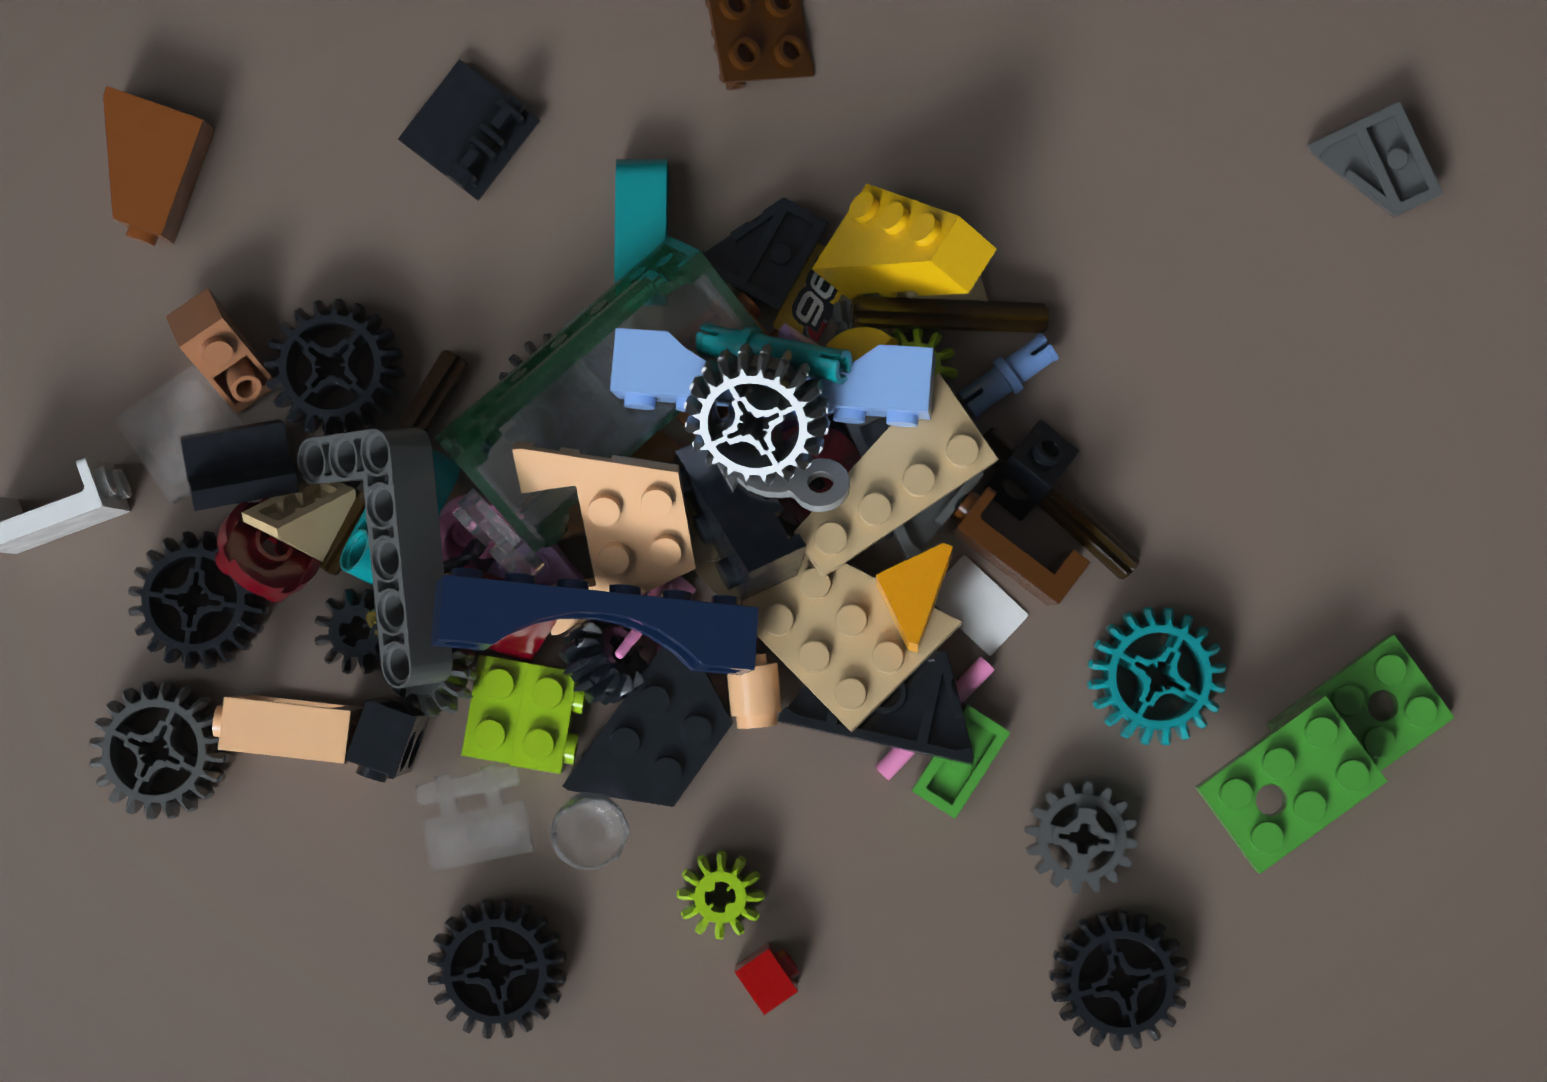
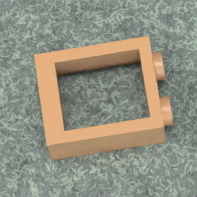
(285, 727)

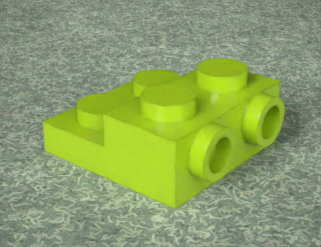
(522, 715)

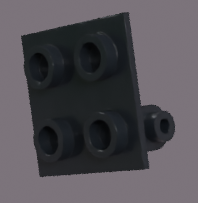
(469, 130)

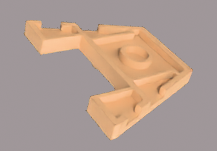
(629, 514)

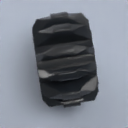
(338, 632)
(593, 662)

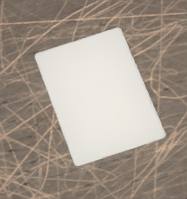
(980, 605)

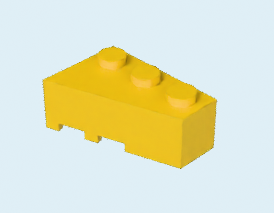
(902, 246)

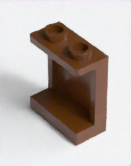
(1046, 585)

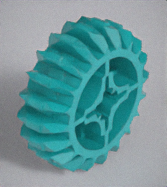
(1169, 655)

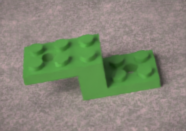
(1324, 753)

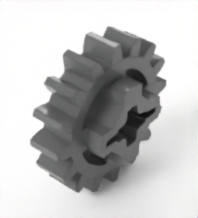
(1079, 860)

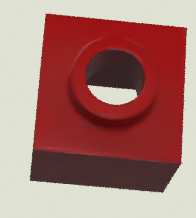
(768, 977)

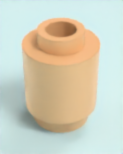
(756, 695)

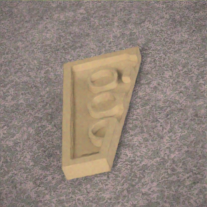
(898, 480)

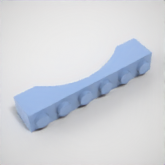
(881, 383)

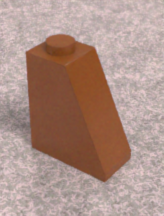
(152, 164)

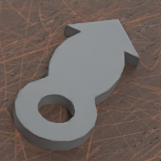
(798, 485)

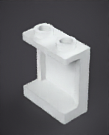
(101, 500)

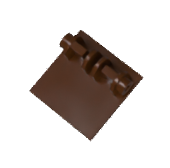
(759, 40)

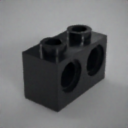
(386, 739)

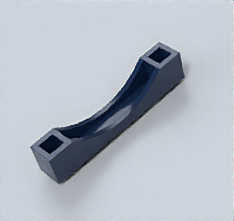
(701, 634)

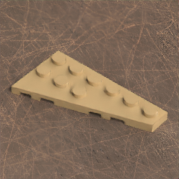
(832, 632)

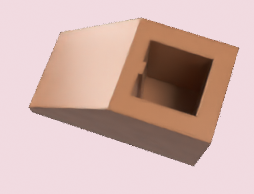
(220, 350)

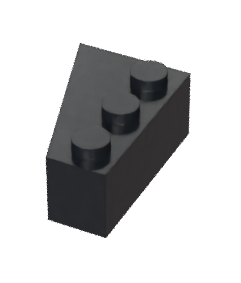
(740, 526)

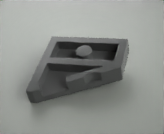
(1381, 160)

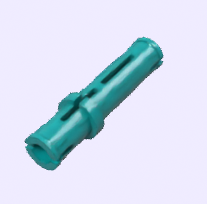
(822, 360)

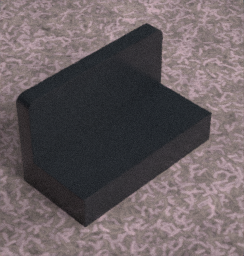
(238, 464)

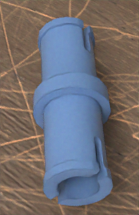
(1008, 375)

